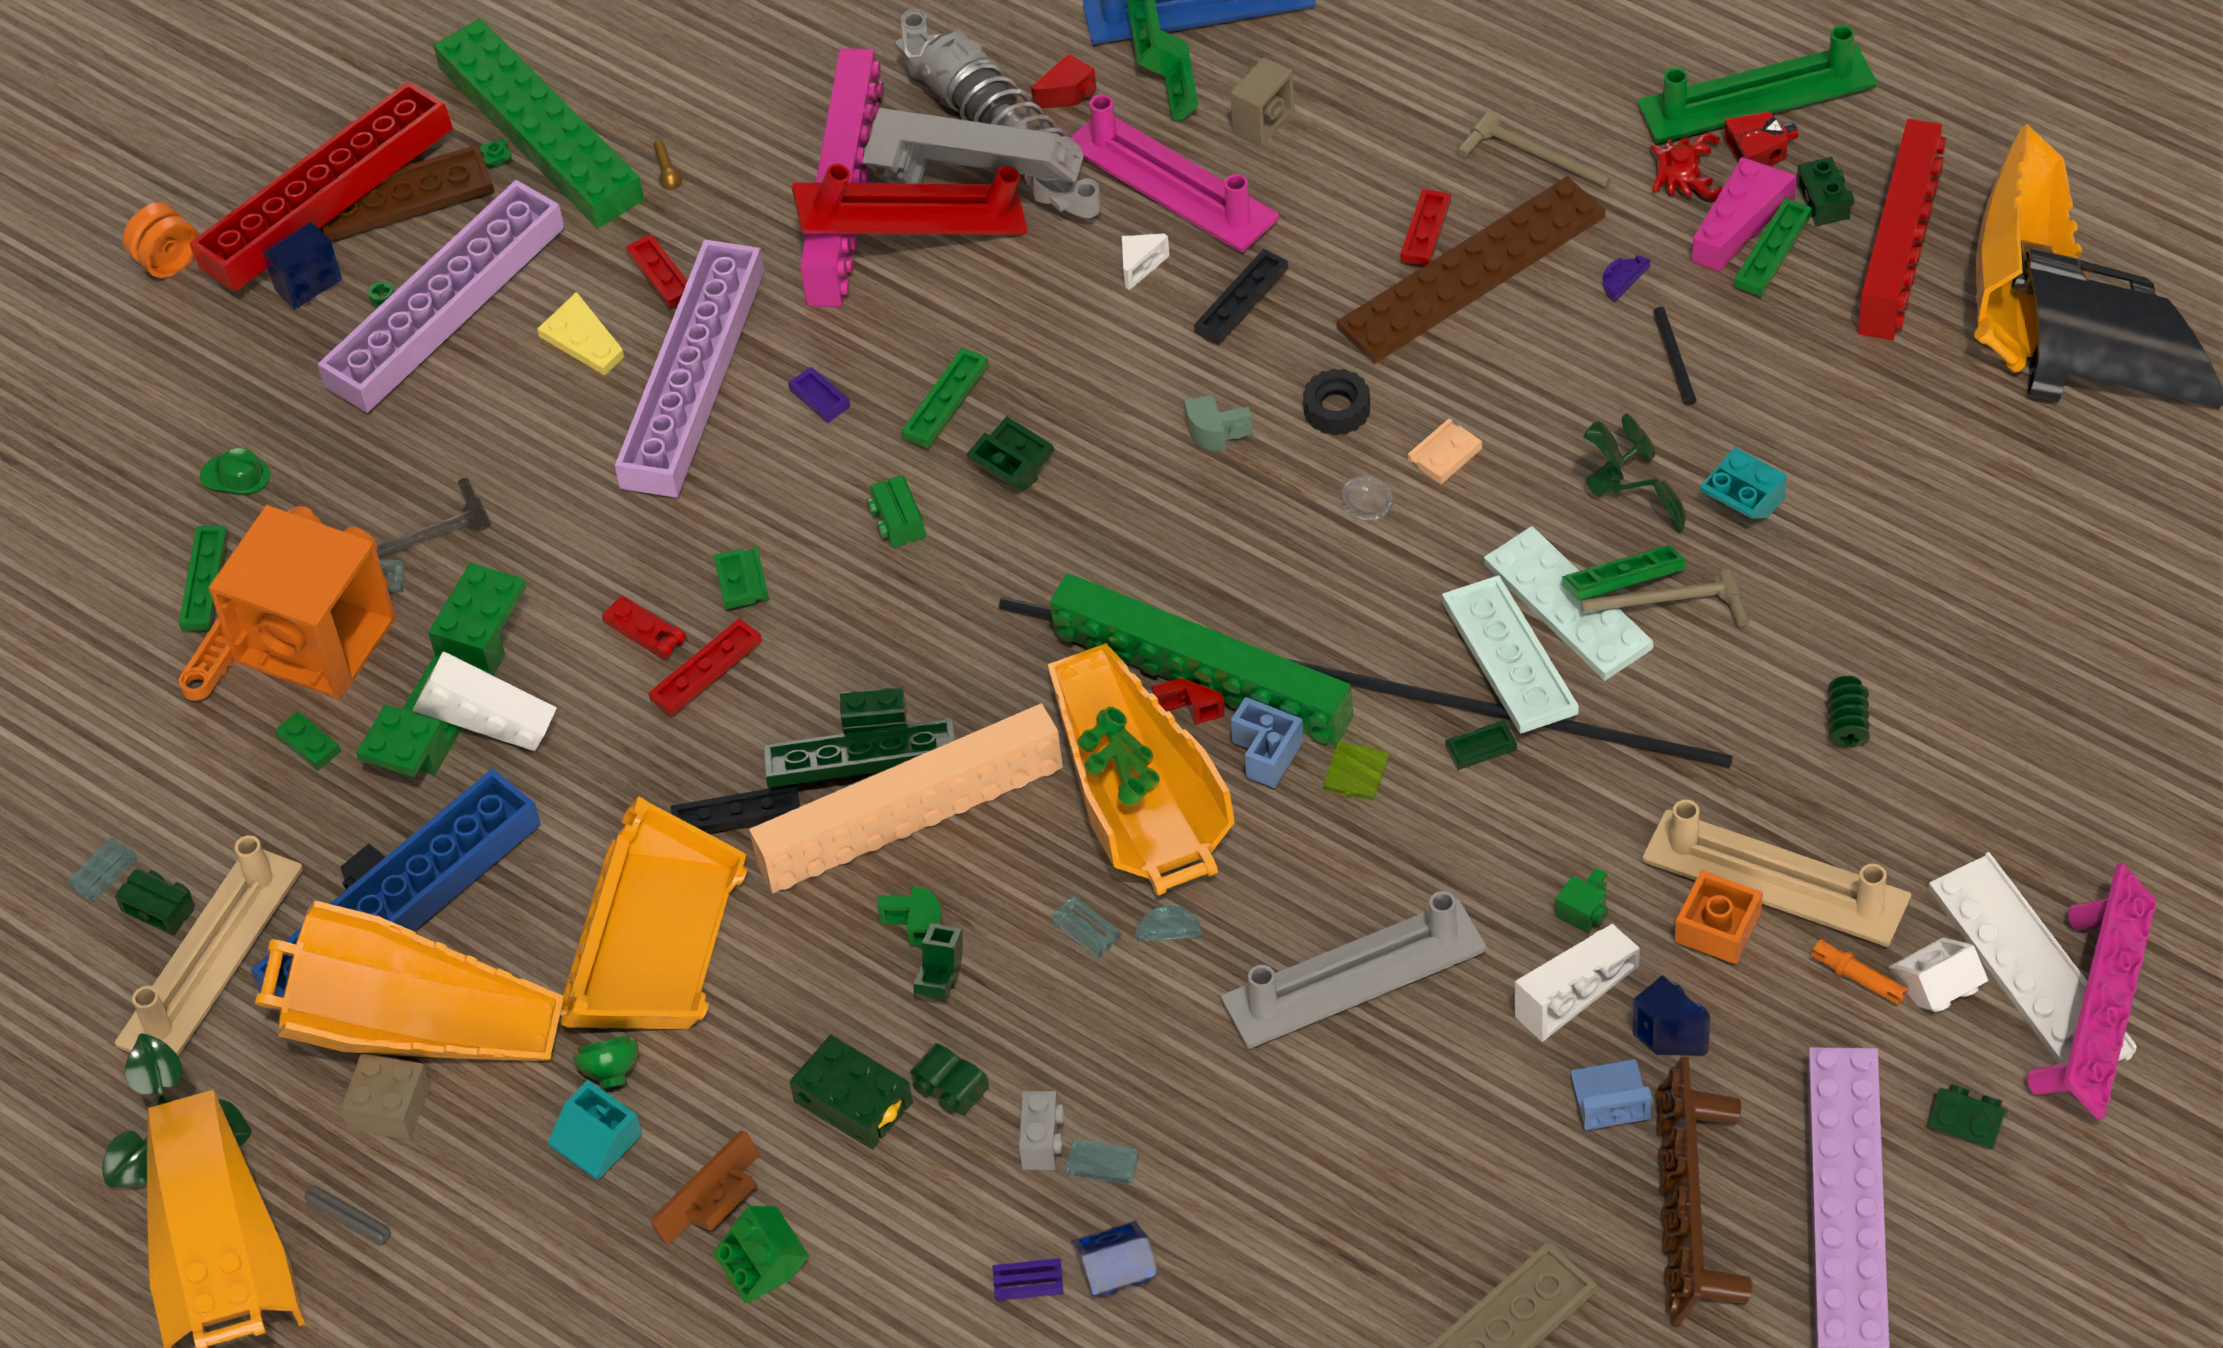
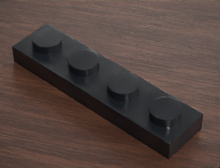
(1241, 296)
(738, 809)

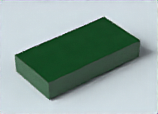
(1481, 744)

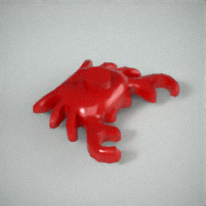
(1680, 166)

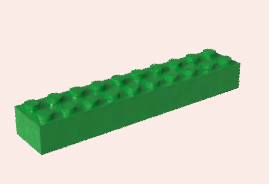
(539, 123)
(1185, 650)

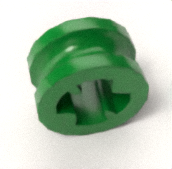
(378, 288)

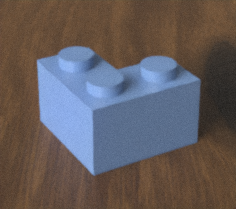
(1270, 738)

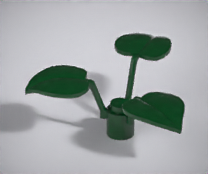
(1610, 475)
(148, 1069)

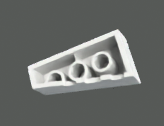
(483, 703)
(1573, 981)

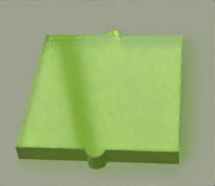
(1356, 771)

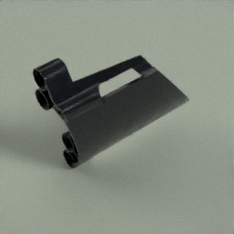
(2109, 332)

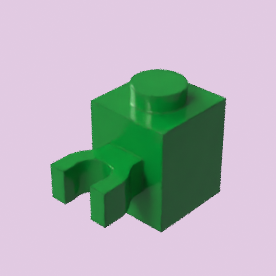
(1583, 902)

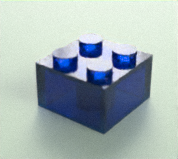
(302, 265)

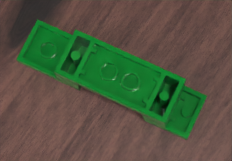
(467, 630)

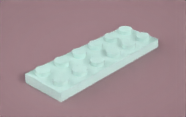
(1534, 573)
(1510, 654)

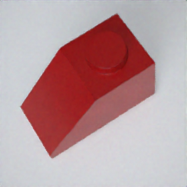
(1064, 84)

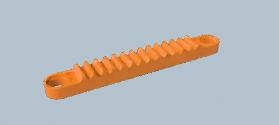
(209, 661)

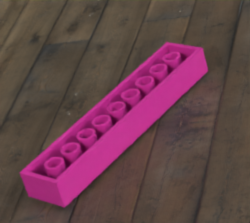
(847, 133)

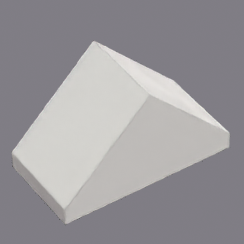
(1142, 256)

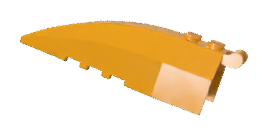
(2026, 204)
(1187, 807)
(390, 992)
(209, 1229)

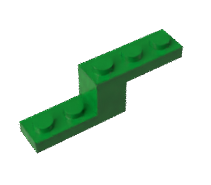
(1163, 55)

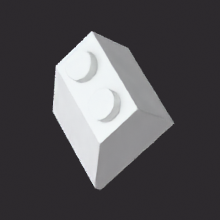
(1940, 973)

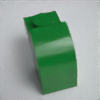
(914, 911)

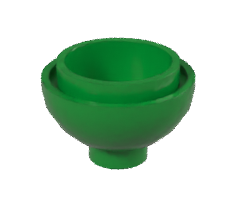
(607, 1060)

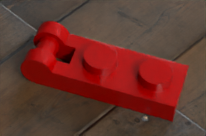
(643, 627)

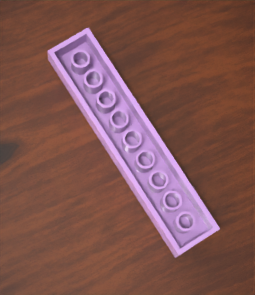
(440, 296)
(689, 369)
(1847, 1199)

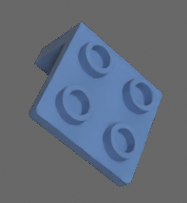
(1611, 1094)

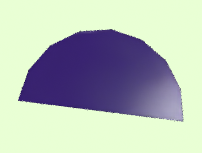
(1622, 275)

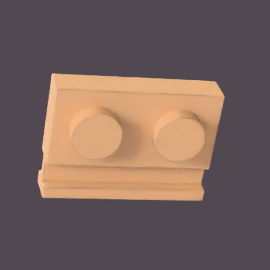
(1445, 451)

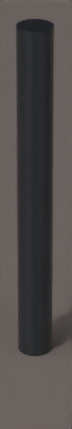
(1674, 355)

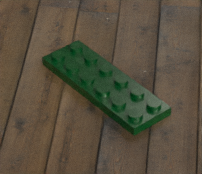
(852, 752)

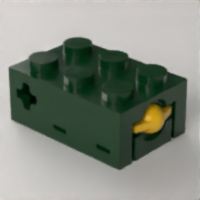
(851, 1091)

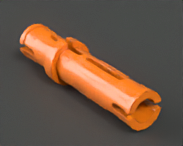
(1848, 966)

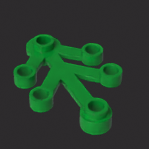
(1112, 723)

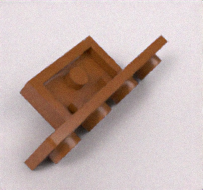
(710, 1192)

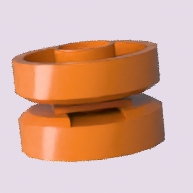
(160, 239)

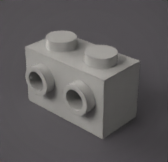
(1039, 1130)

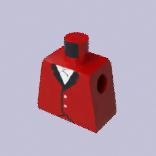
(1759, 138)

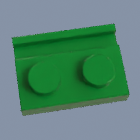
(741, 577)

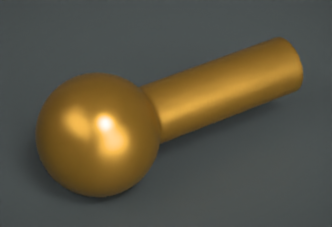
(669, 178)

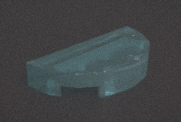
(1168, 923)

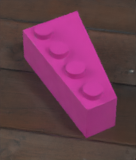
(1740, 212)

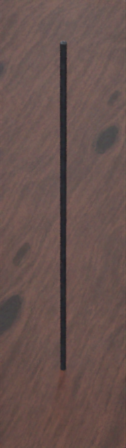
(1465, 703)

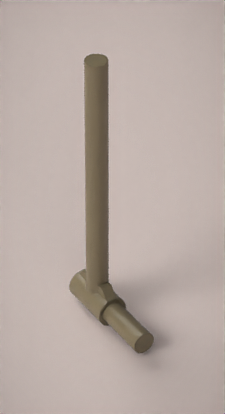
(1490, 126)
(1724, 586)

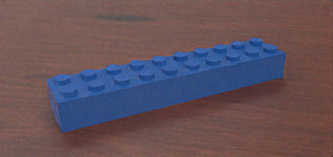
(436, 860)

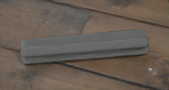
(347, 1215)

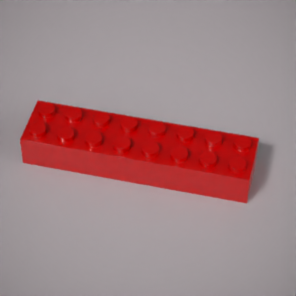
(1902, 229)

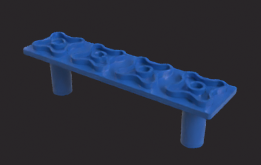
(1111, 22)

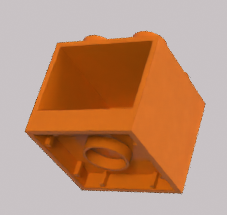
(303, 600)

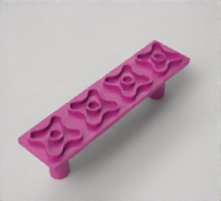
(1172, 180)
(2108, 996)

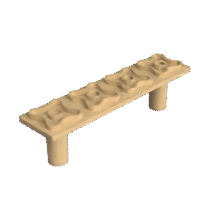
(1789, 881)
(212, 948)

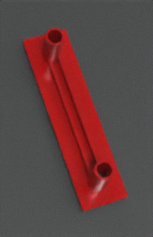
(909, 207)

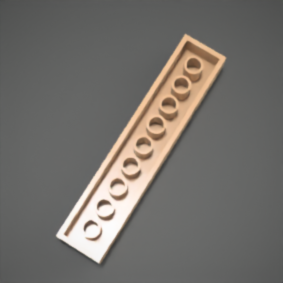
(906, 798)

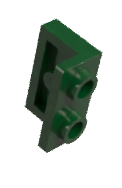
(1967, 1116)

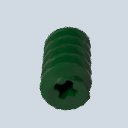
(1848, 711)

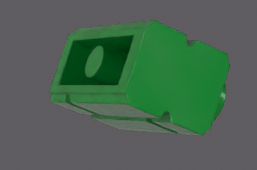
(896, 511)

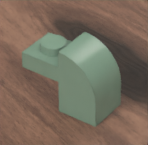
(1211, 428)

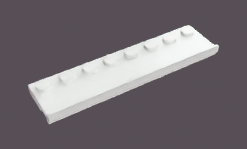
(2017, 952)

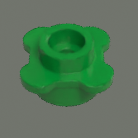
(495, 153)

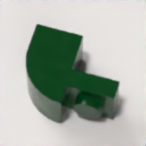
(940, 961)

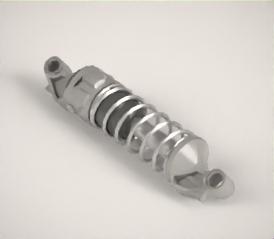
(978, 89)

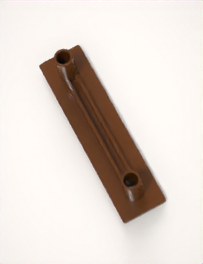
(1681, 1186)

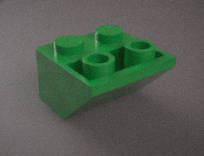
(760, 1252)

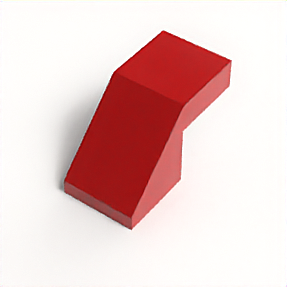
(1201, 701)

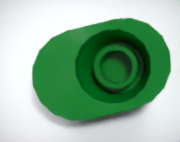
(235, 472)

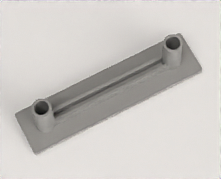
(1353, 972)

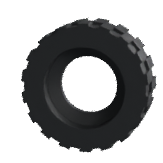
(1336, 382)

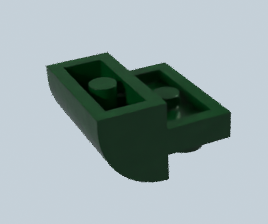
(1011, 454)

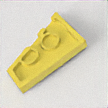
(582, 335)

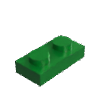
(307, 740)

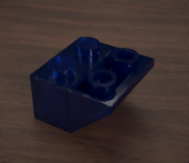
(1670, 1020)

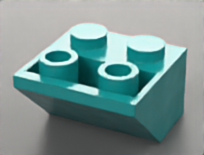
(1746, 485)
(594, 1130)

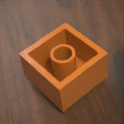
(1718, 917)

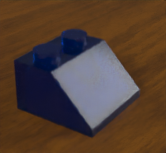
(1115, 1258)

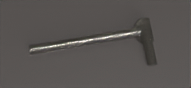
(473, 516)

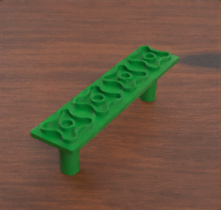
(1771, 88)

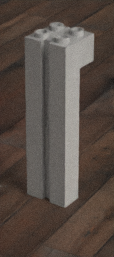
(907, 140)

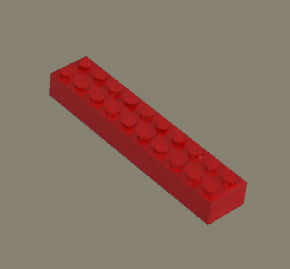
(322, 183)

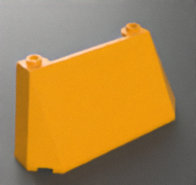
(651, 925)

